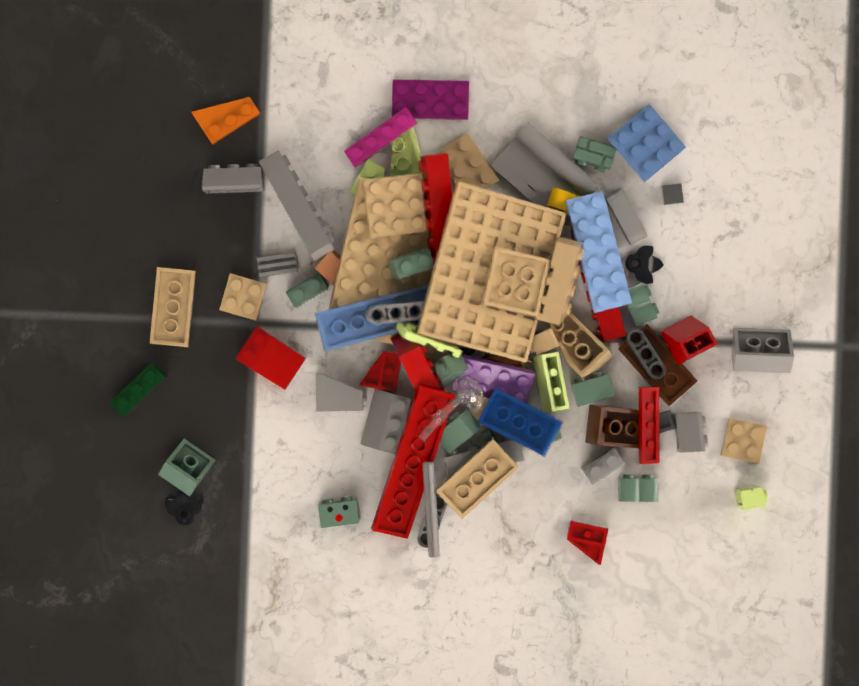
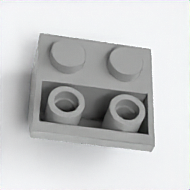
(690, 432)

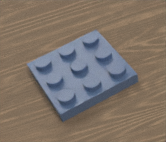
(646, 143)

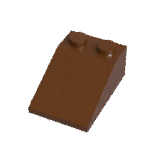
(613, 426)

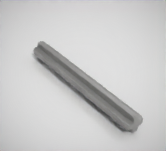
(431, 509)

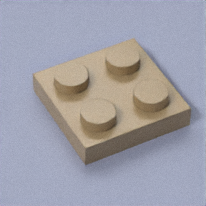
(243, 297)
(743, 440)

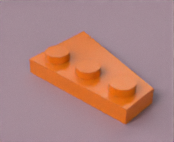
(225, 118)

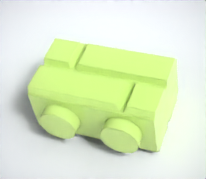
(751, 497)

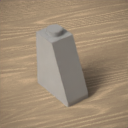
(337, 396)

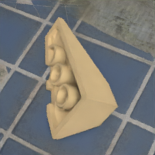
(580, 346)

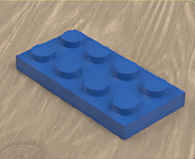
(520, 422)

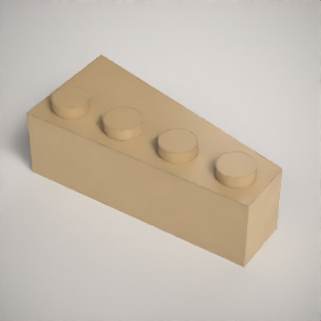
(561, 281)

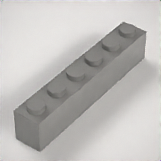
(296, 205)

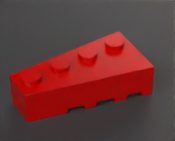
(415, 364)

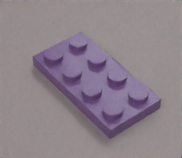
(492, 375)

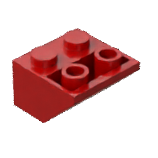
(688, 339)

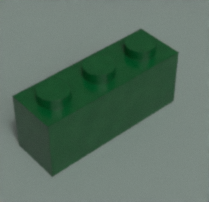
(138, 389)

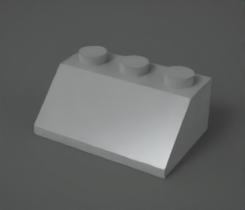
(232, 179)
(762, 350)
(385, 421)

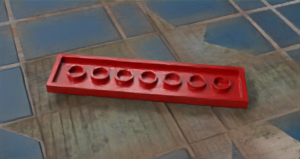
(405, 479)

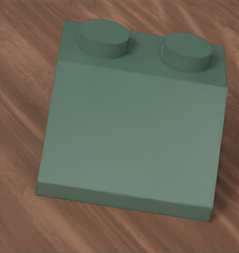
(186, 467)

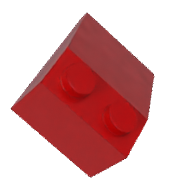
(270, 358)

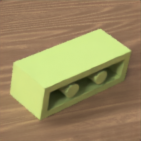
(551, 382)

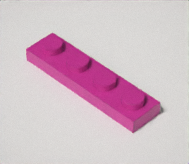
(380, 137)

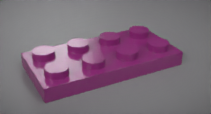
(431, 98)

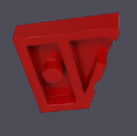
(383, 373)
(588, 539)

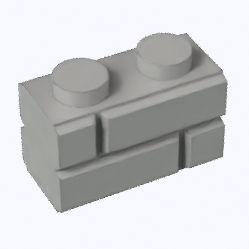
(603, 466)

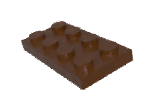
(677, 377)

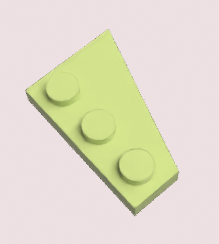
(409, 329)

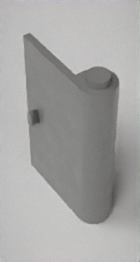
(542, 166)

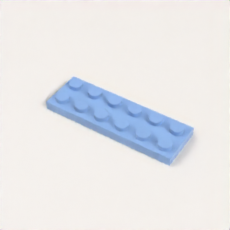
(601, 256)

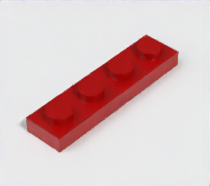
(649, 425)

